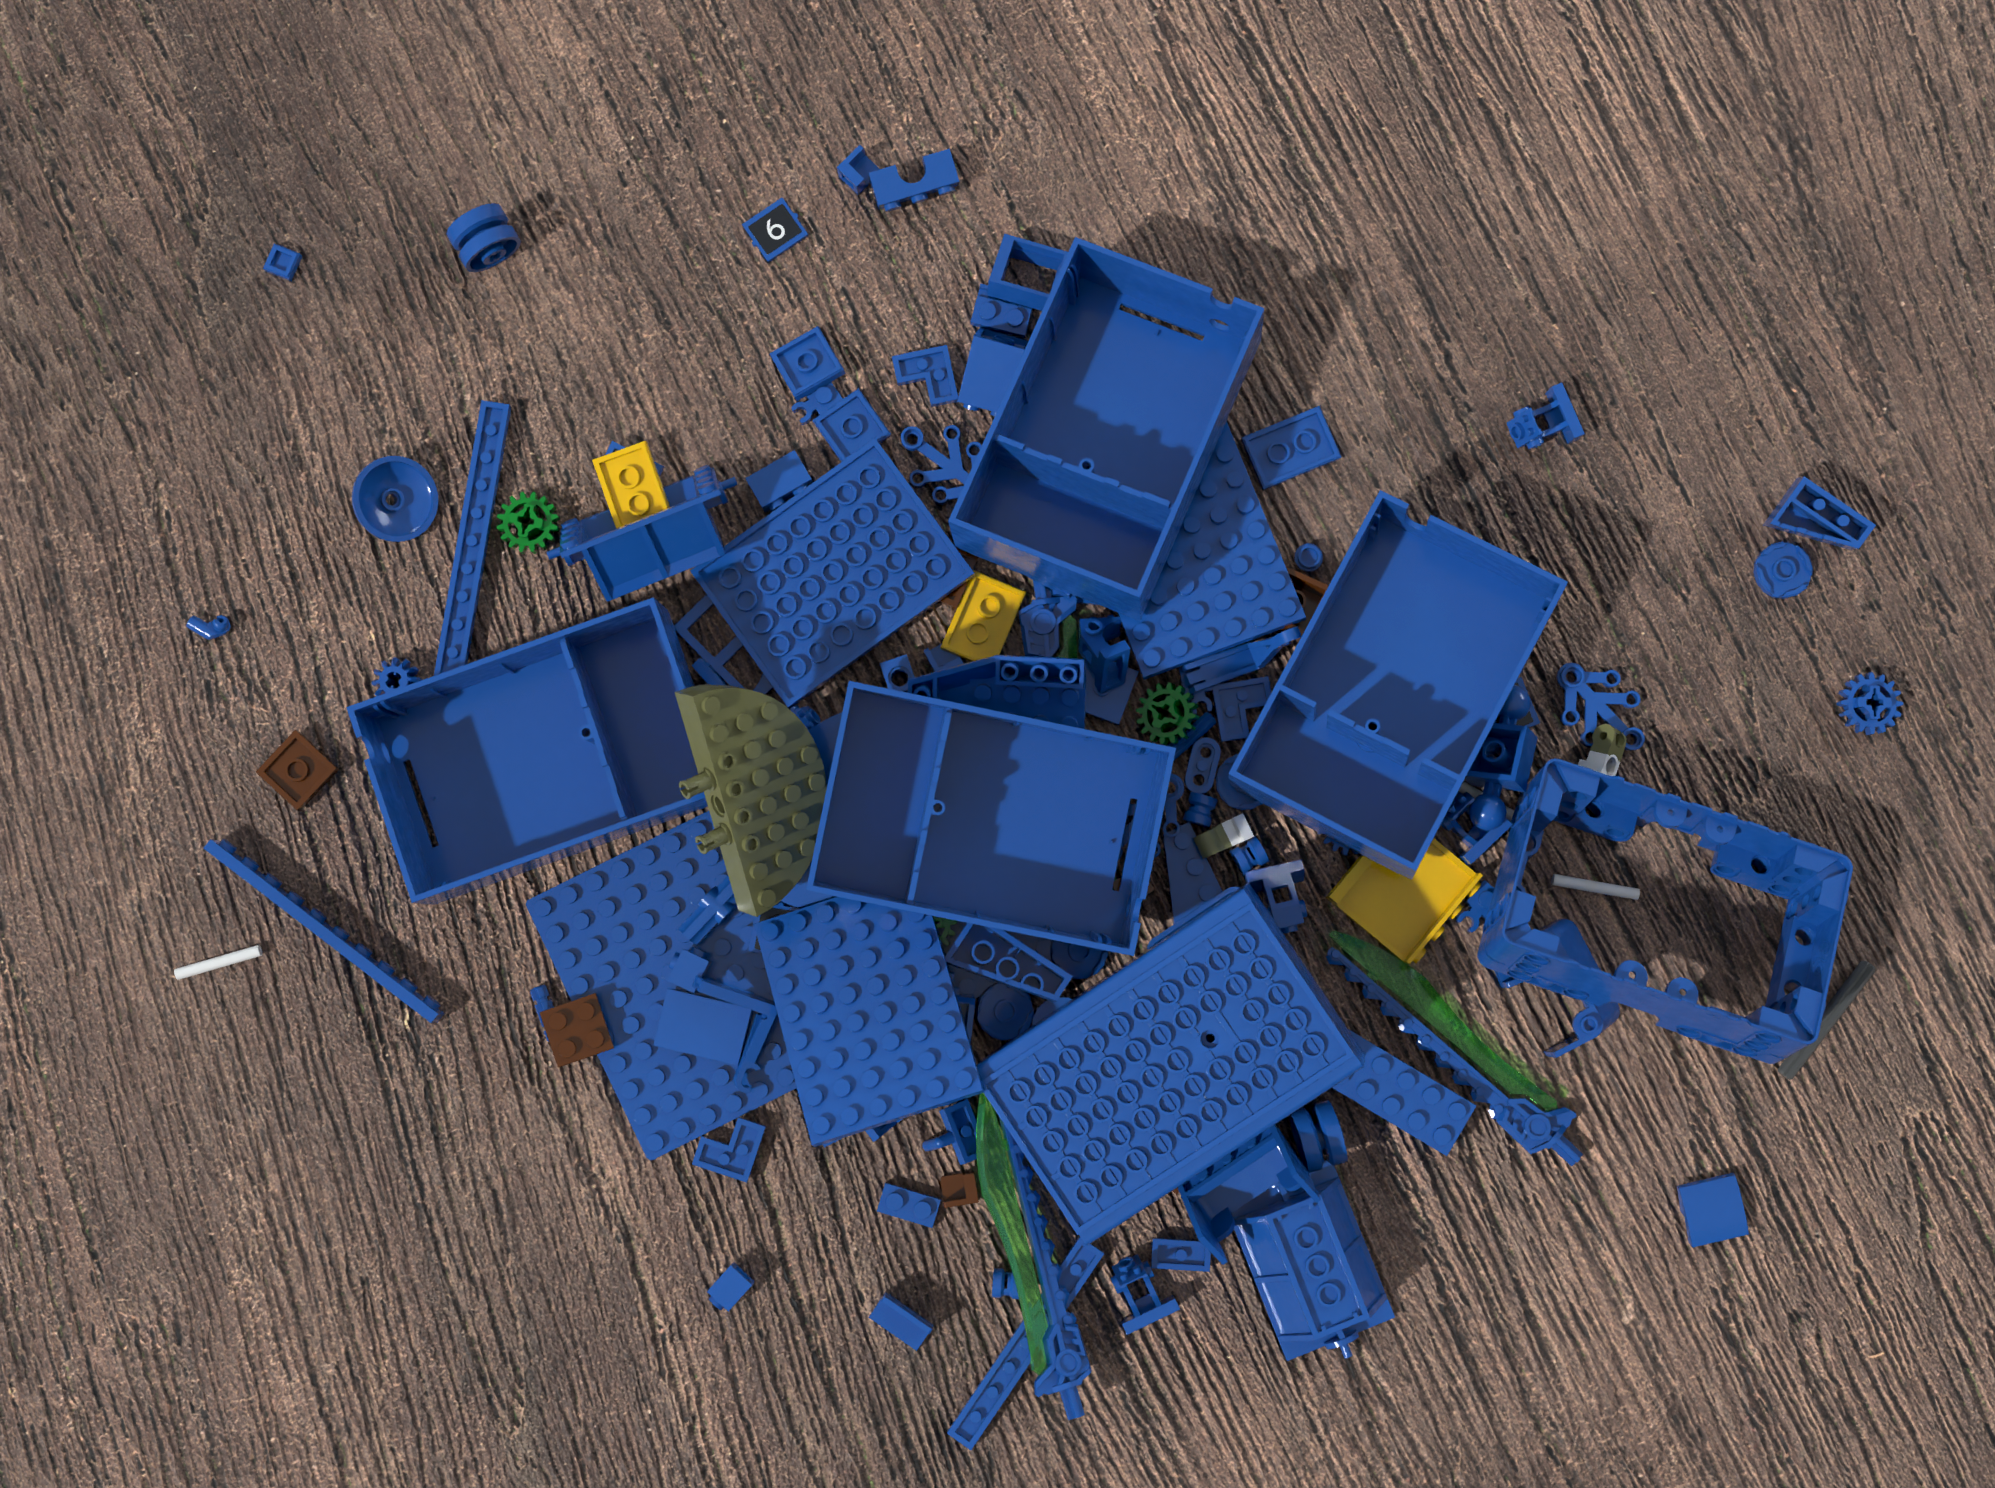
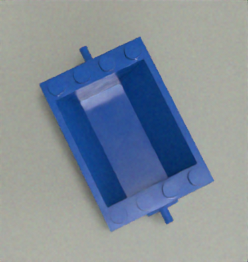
(651, 546)
(1311, 1266)

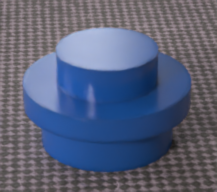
(1308, 557)

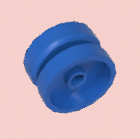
(483, 237)
(1321, 1135)

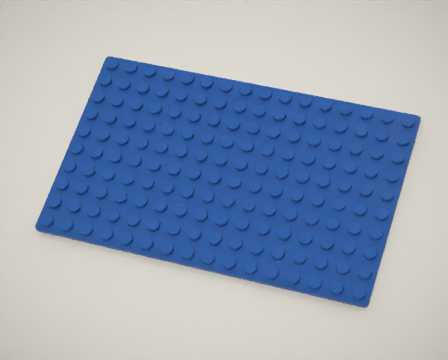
(616, 938)

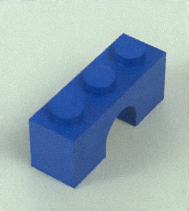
(892, 190)

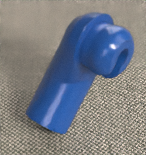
(209, 630)

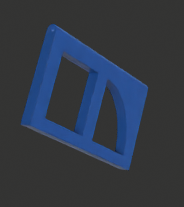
(724, 655)

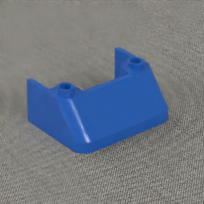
(1593, 1019)
(1238, 1180)

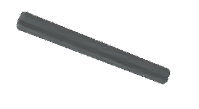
(1832, 1013)

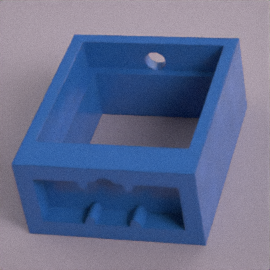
(1028, 252)

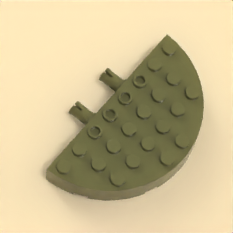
(759, 786)

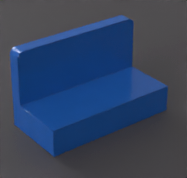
(901, 1321)

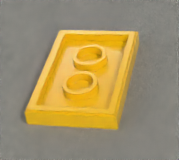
(631, 484)
(983, 618)

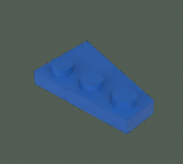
(1189, 875)

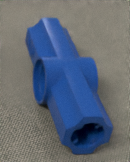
(712, 910)

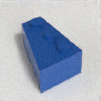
(1819, 516)

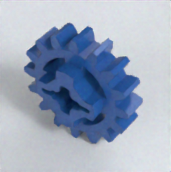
(1870, 691)

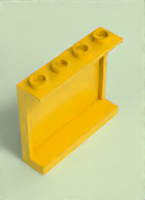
(1402, 910)

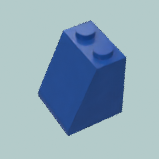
(990, 369)

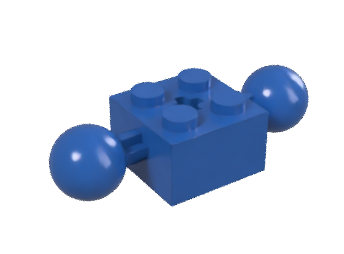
(1502, 762)

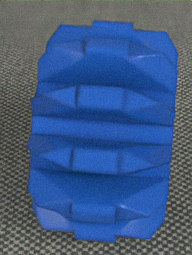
(398, 669)

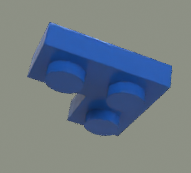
(928, 365)
(1231, 702)
(735, 1158)

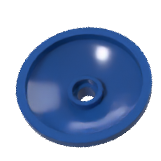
(413, 496)

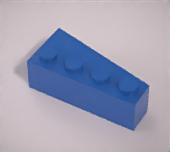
(1007, 961)

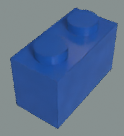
(779, 481)

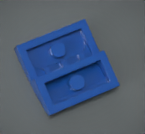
(1712, 1210)

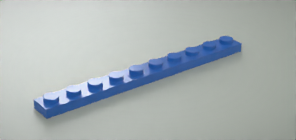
(473, 536)
(315, 922)

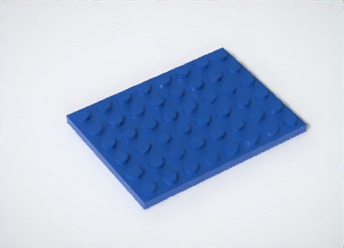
(832, 573)
(1220, 576)
(866, 1015)

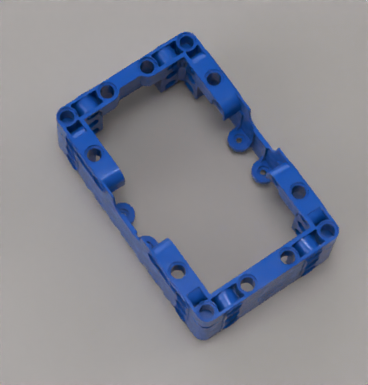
(1802, 872)

